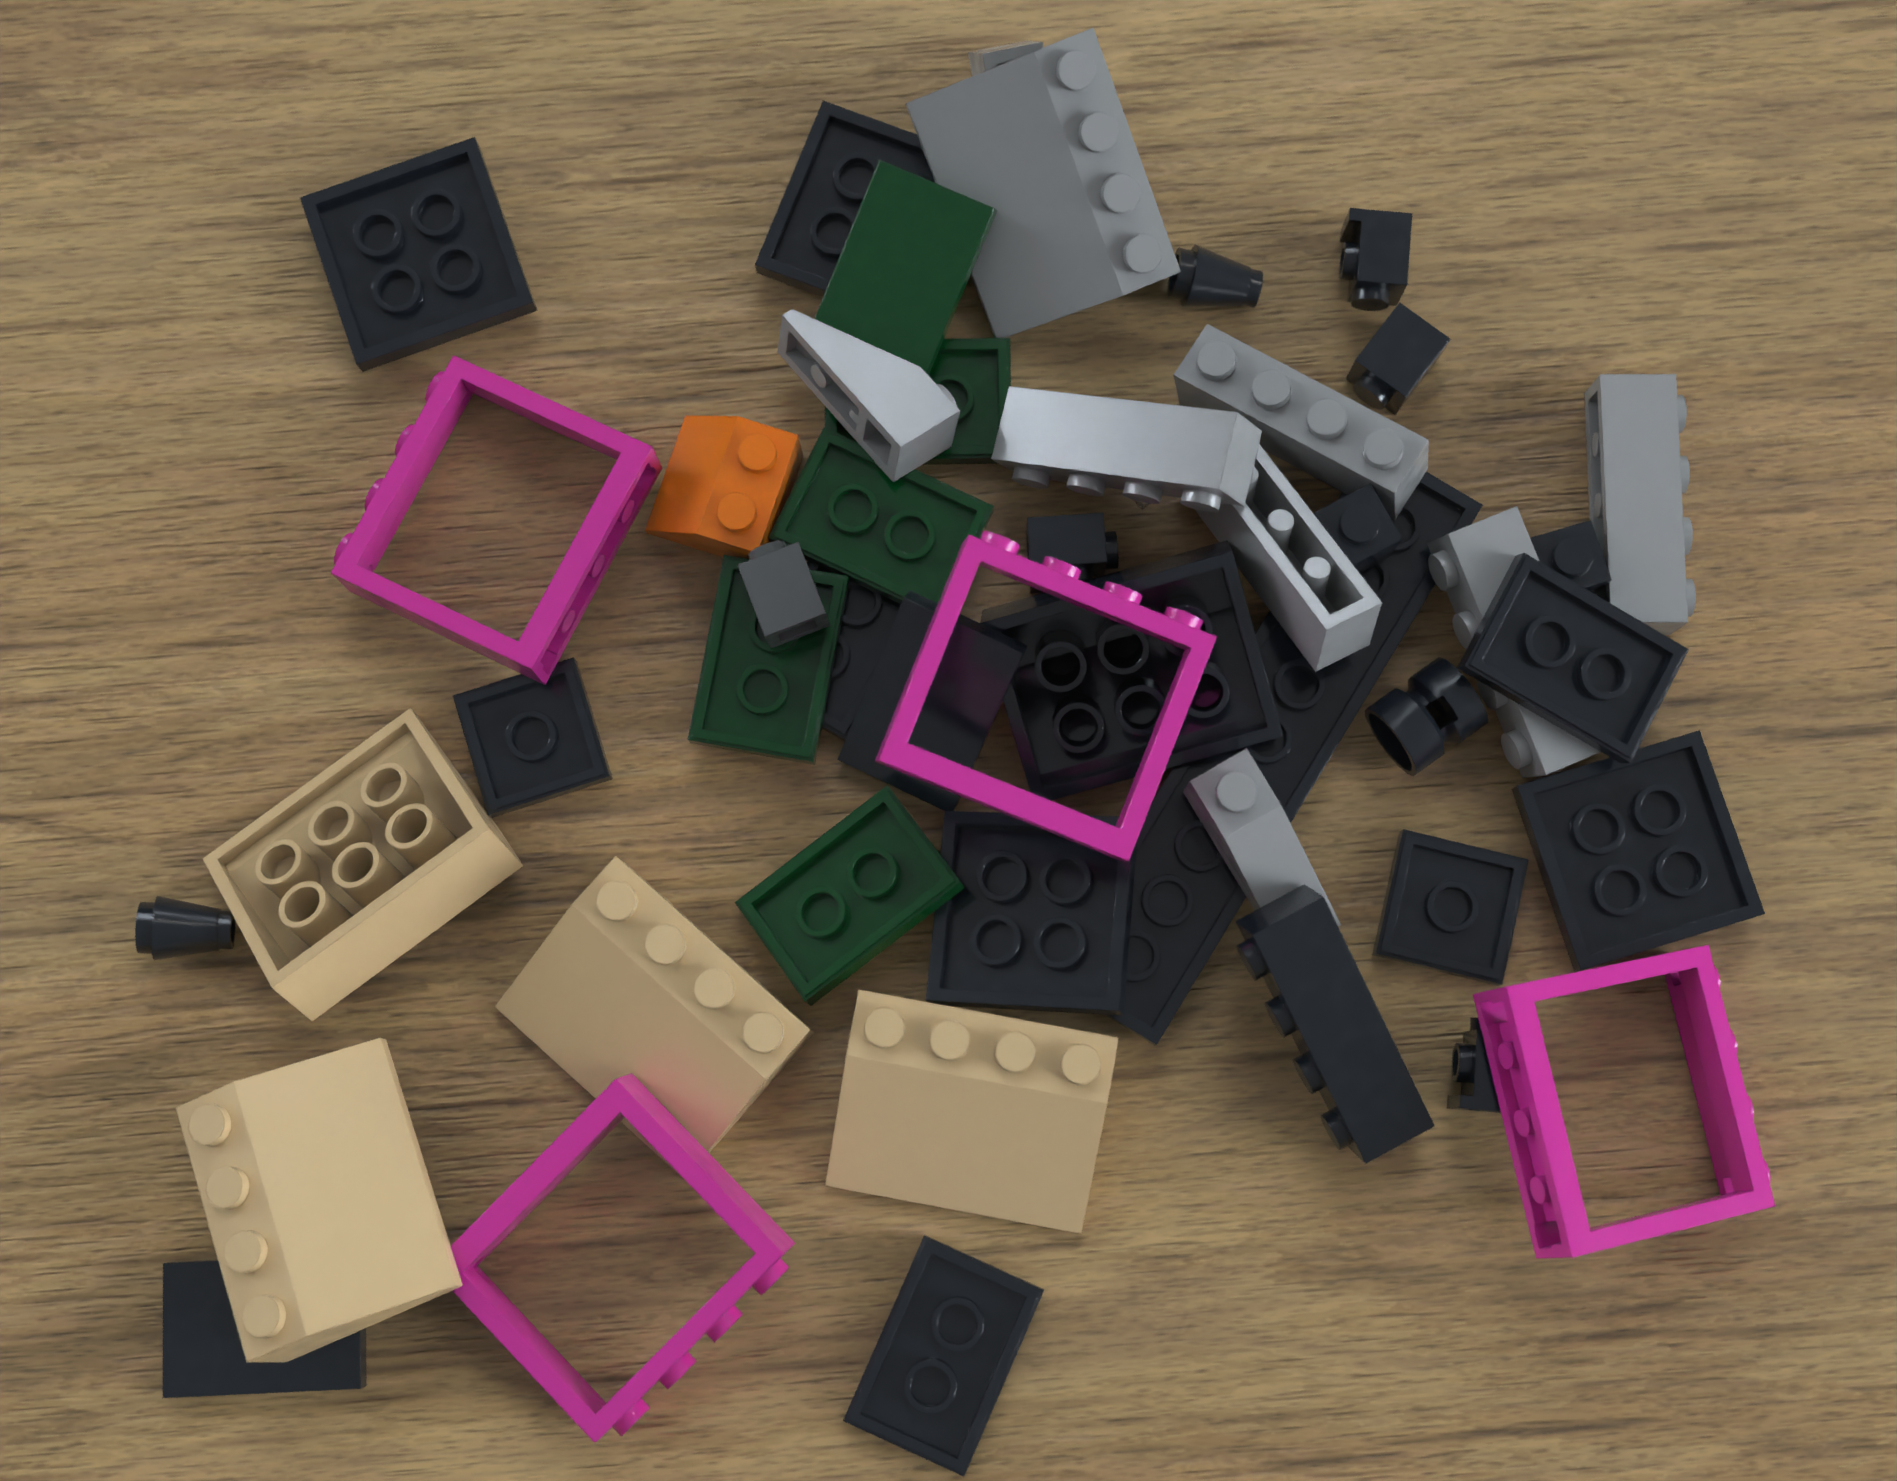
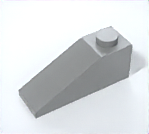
(874, 394)
(1251, 831)

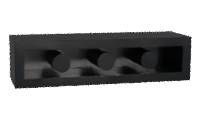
(1333, 1023)

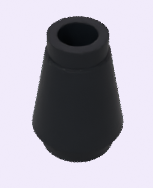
(1213, 280)
(182, 928)

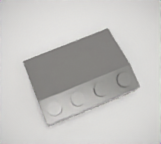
(1066, 180)

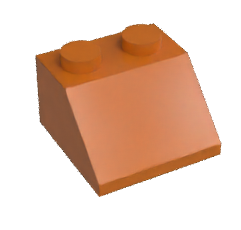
(725, 484)

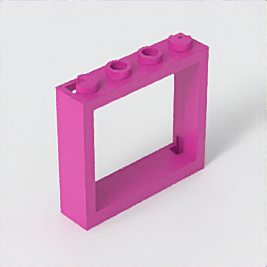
(582, 565)
(1112, 602)
(630, 1100)
(1537, 1126)

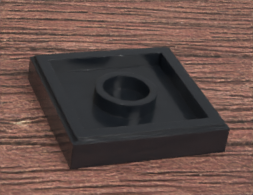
(532, 739)
(1450, 907)

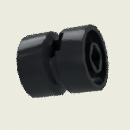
(1407, 727)

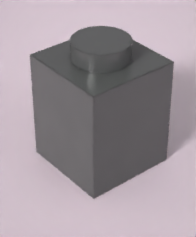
(783, 592)

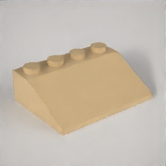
(359, 866)
(650, 995)
(971, 1111)
(317, 1200)

